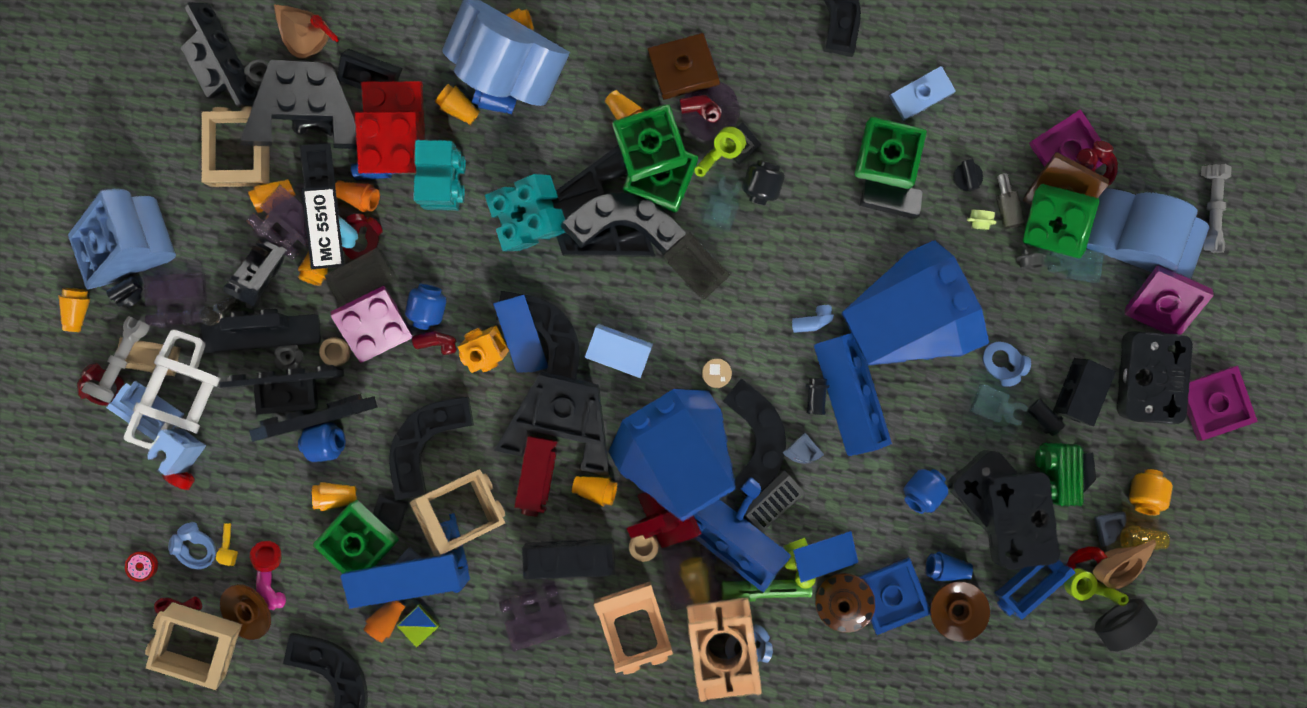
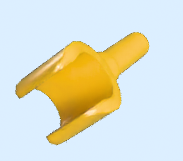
(225, 555)

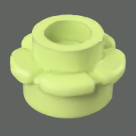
(982, 219)

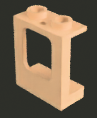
(626, 602)

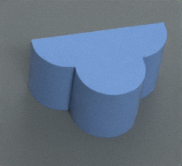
(502, 55)
(1148, 231)
(119, 238)

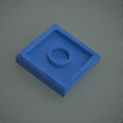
(897, 596)

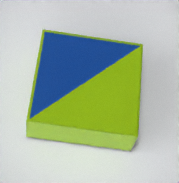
(418, 625)

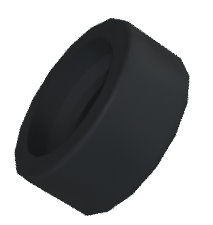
(1126, 625)

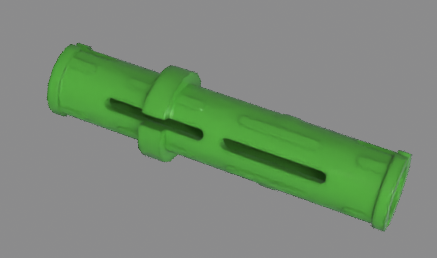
(777, 589)

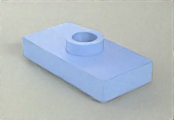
(922, 93)

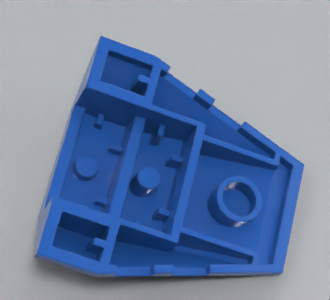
(918, 311)
(676, 451)

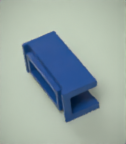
(1020, 609)

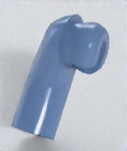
(813, 323)

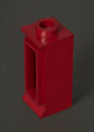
(536, 476)

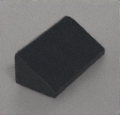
(359, 68)
(891, 199)

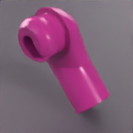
(264, 588)

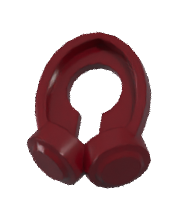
(1104, 151)
(374, 229)
(95, 372)

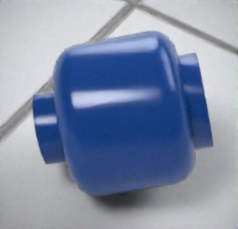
(425, 306)
(321, 442)
(925, 491)

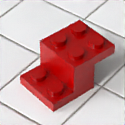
(389, 126)

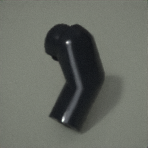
(301, 126)
(1089, 471)

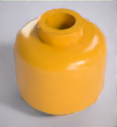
(1150, 492)

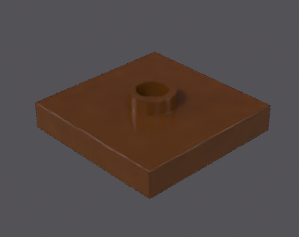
(683, 66)
(1068, 175)

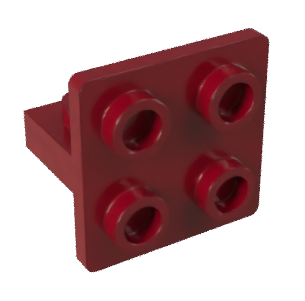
(662, 523)

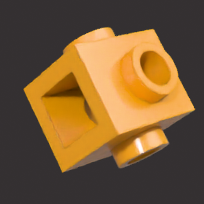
(482, 349)

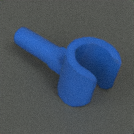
(752, 489)

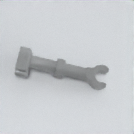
(1217, 173)
(132, 333)

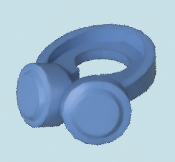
(1021, 364)
(191, 532)
(764, 651)

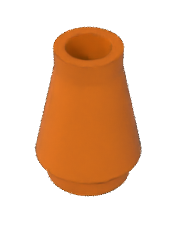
(359, 195)
(384, 620)

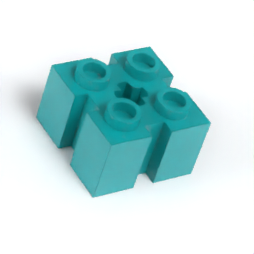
(438, 175)
(526, 212)

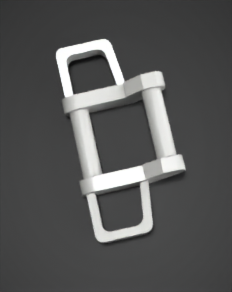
(154, 384)

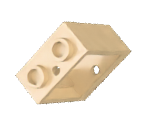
(230, 178)
(431, 526)
(184, 667)

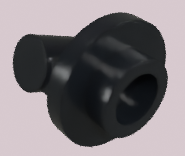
(968, 176)
(126, 292)

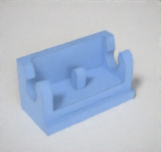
(618, 350)
(125, 401)
(180, 450)

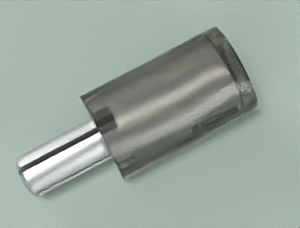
(1009, 205)

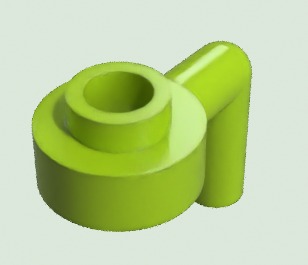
(723, 147)
(1089, 586)

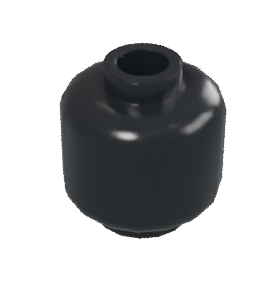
(763, 182)

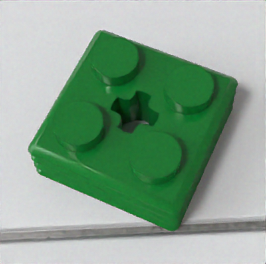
(659, 126)
(906, 144)
(667, 192)
(1076, 213)
(1065, 471)
(354, 522)

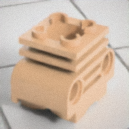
(724, 676)

